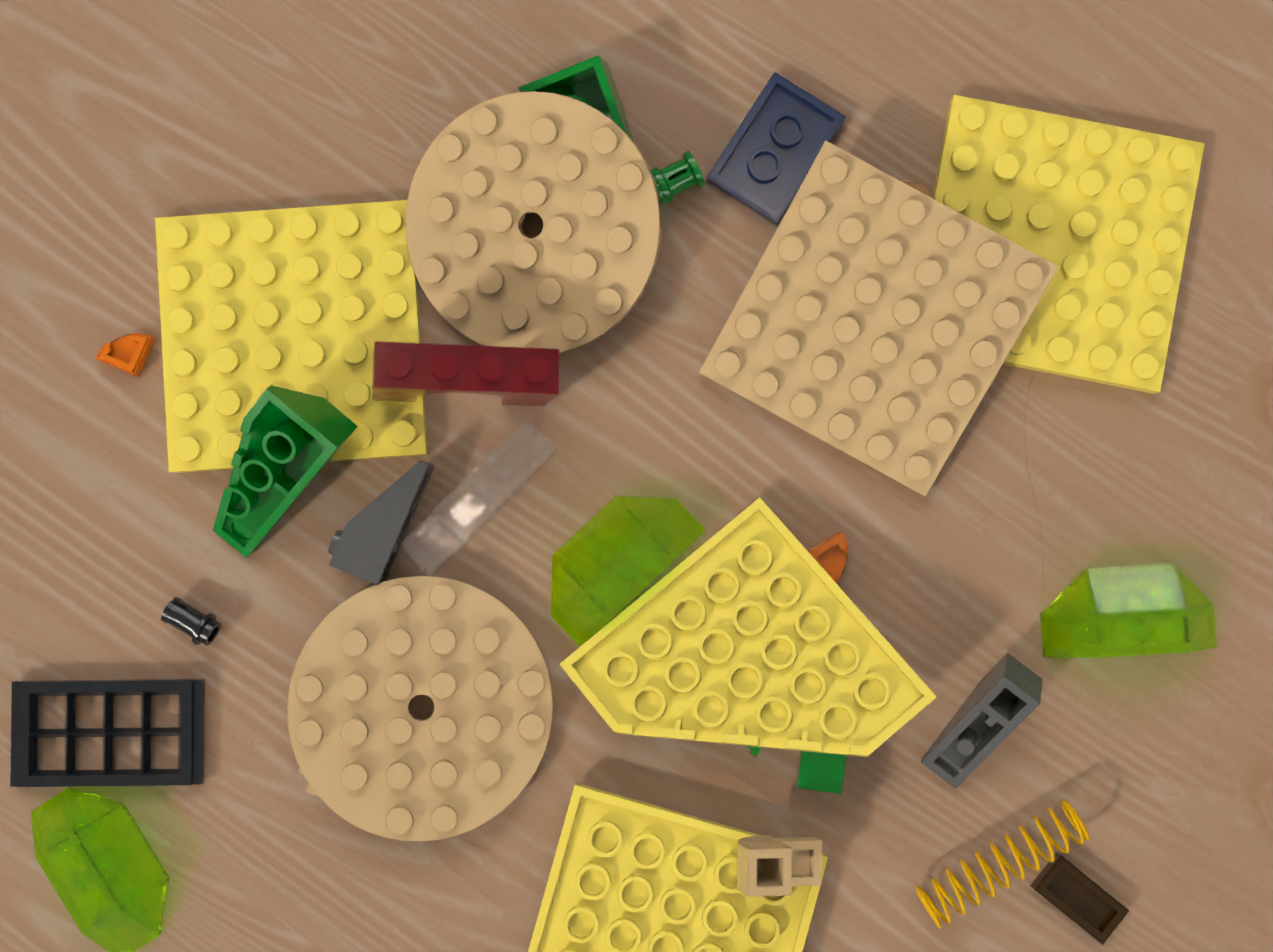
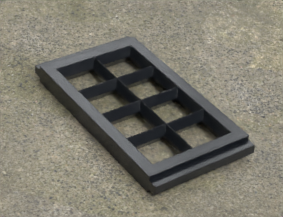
(25, 733)

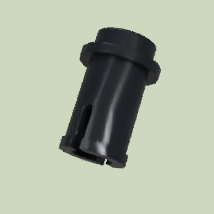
(191, 621)

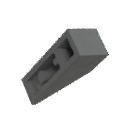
(374, 535)
(984, 720)

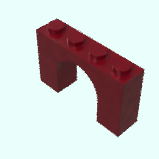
(417, 369)

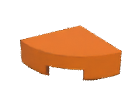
(127, 352)
(832, 555)

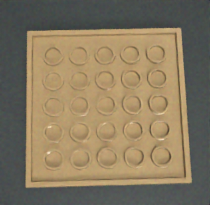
(877, 318)

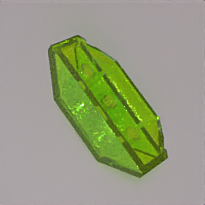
(616, 560)
(1128, 614)
(101, 868)

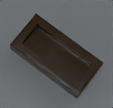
(1079, 898)

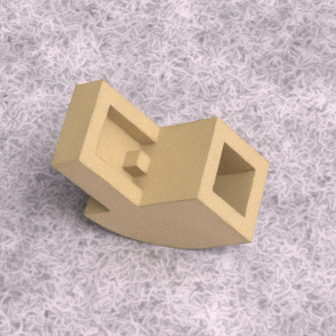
(777, 864)

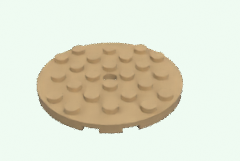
(595, 208)
(405, 772)

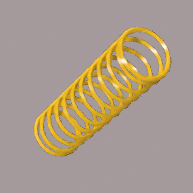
(931, 908)

